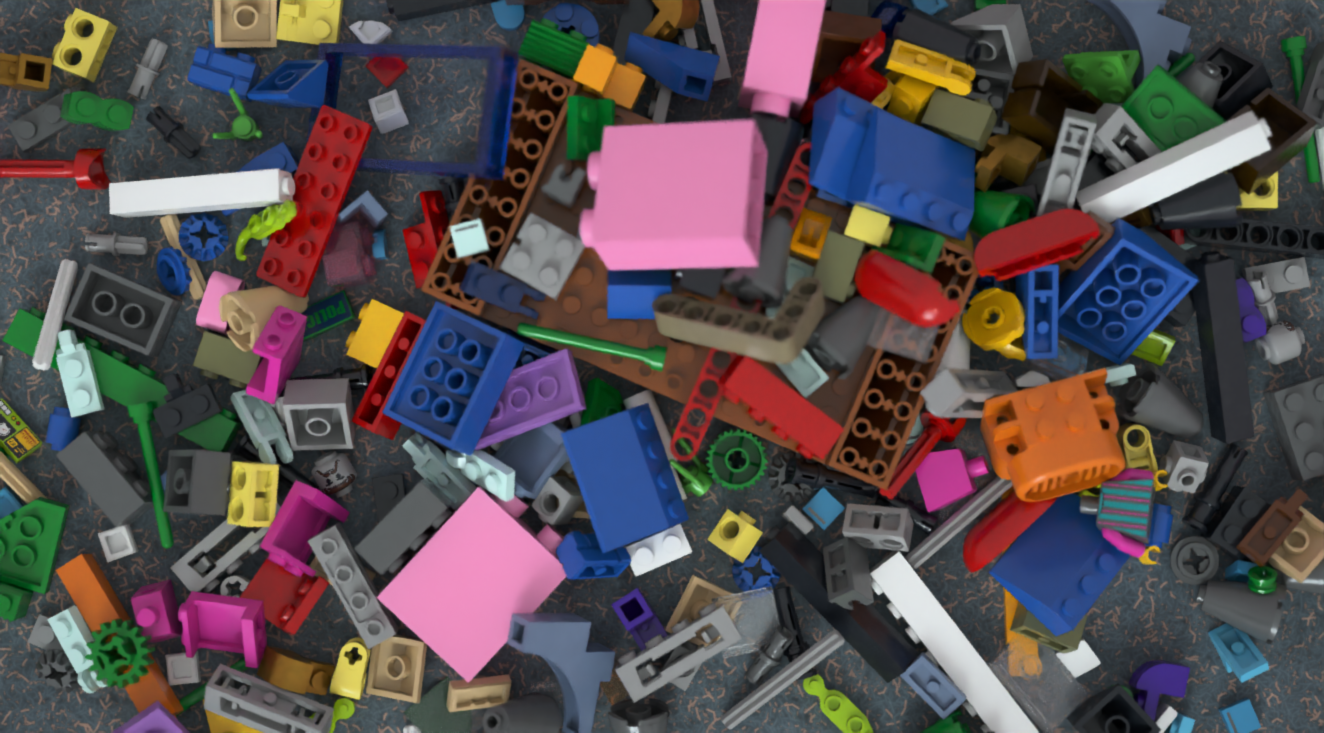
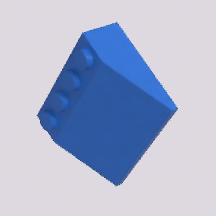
(837, 139)
(915, 177)
(1121, 293)
(453, 378)
(624, 477)
(1059, 565)

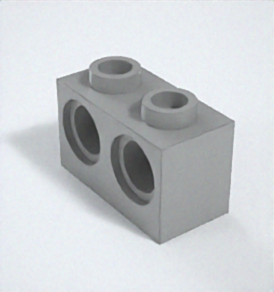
(878, 526)

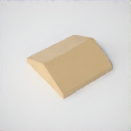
(244, 23)
(1301, 549)
(695, 597)
(397, 668)

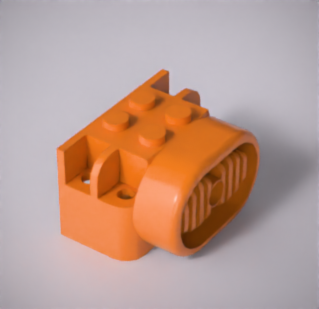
(1054, 437)

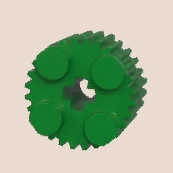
(751, 451)

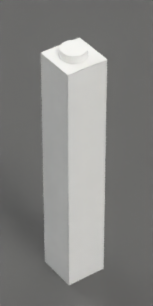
(1176, 168)
(201, 193)

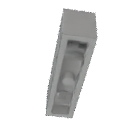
(715, 40)
(1119, 128)
(1067, 161)
(963, 392)
(194, 574)
(353, 585)
(657, 646)
(265, 705)

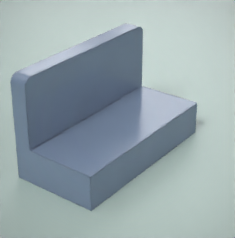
(368, 208)
(933, 685)

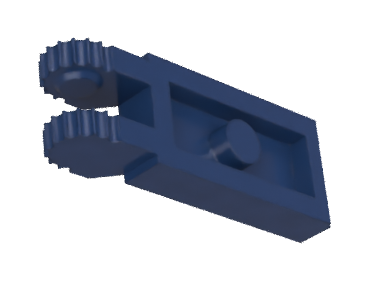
(499, 289)

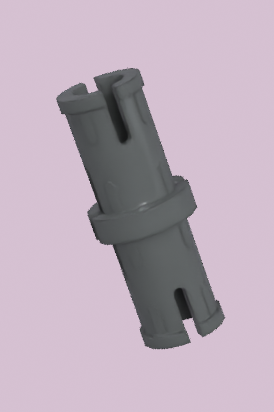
(769, 656)

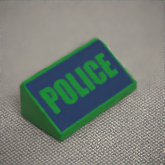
(328, 315)

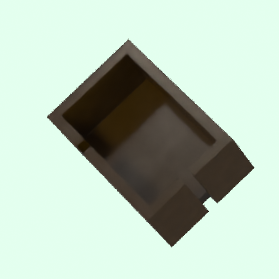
(1041, 101)
(1289, 136)

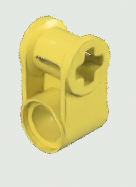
(1140, 453)
(350, 673)

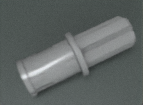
(148, 68)
(116, 244)
(1263, 296)

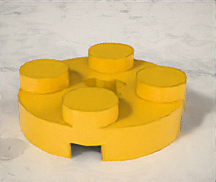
(1005, 330)

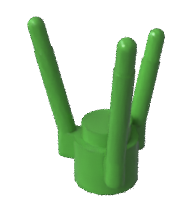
(242, 126)
(693, 478)

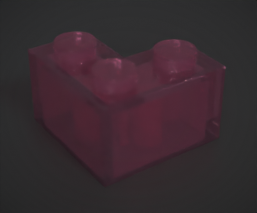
(348, 258)

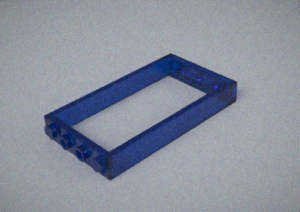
(495, 111)

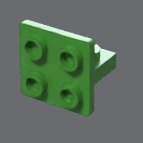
(1104, 73)

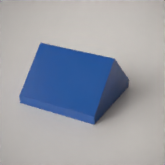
(293, 85)
(634, 292)

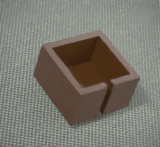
(838, 38)

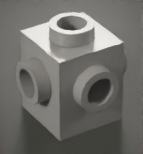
(1185, 466)

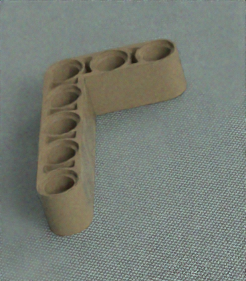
(744, 332)

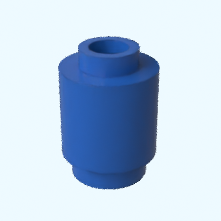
(62, 428)
(1160, 525)

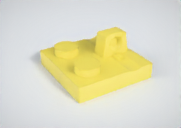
(310, 21)

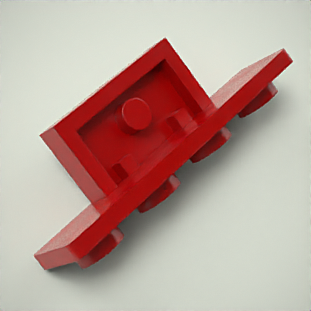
(853, 77)
(425, 238)

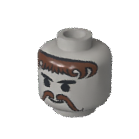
(1280, 342)
(334, 473)

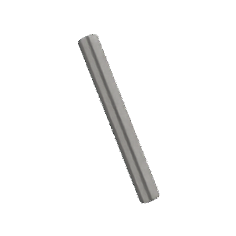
(957, 521)
(782, 679)

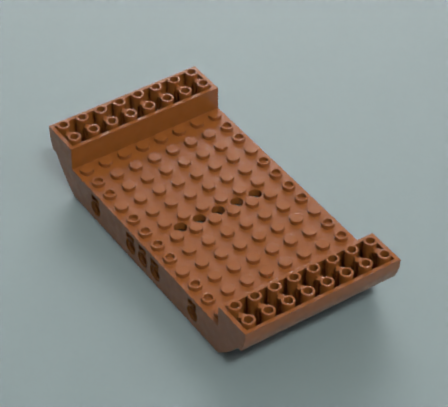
(872, 404)

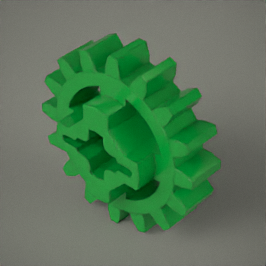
(130, 645)

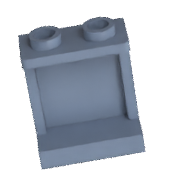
(534, 457)

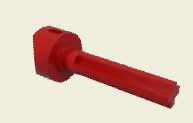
(86, 168)
(935, 429)

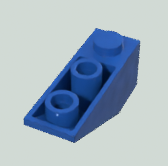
(673, 65)

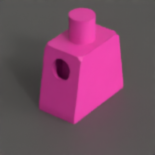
(948, 477)
(157, 611)

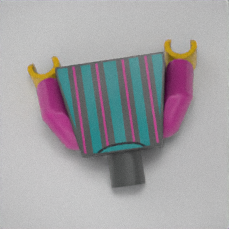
(1127, 510)

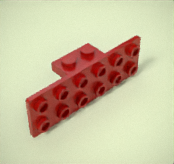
(319, 194)

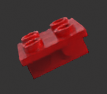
(284, 595)

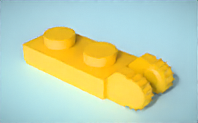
(931, 67)

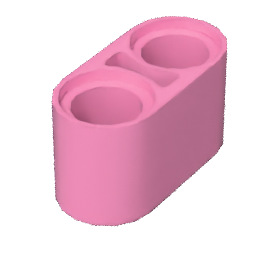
(218, 286)

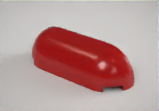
(1034, 243)
(902, 290)
(1000, 529)

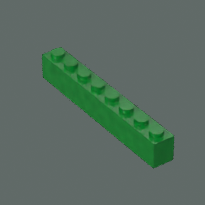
(123, 380)

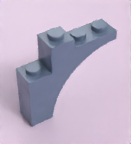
(1149, 32)
(576, 663)

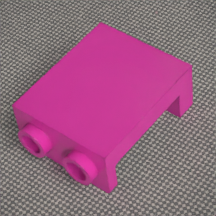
(281, 348)
(299, 519)
(224, 625)

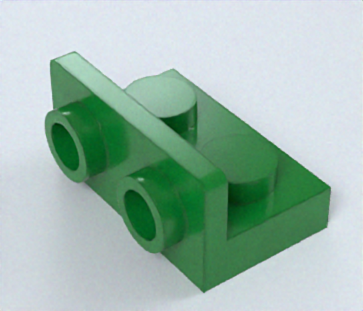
(586, 125)
(913, 247)

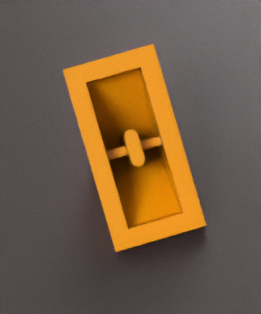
(810, 235)

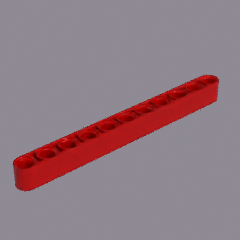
(784, 200)

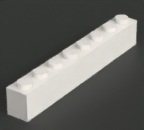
(947, 646)

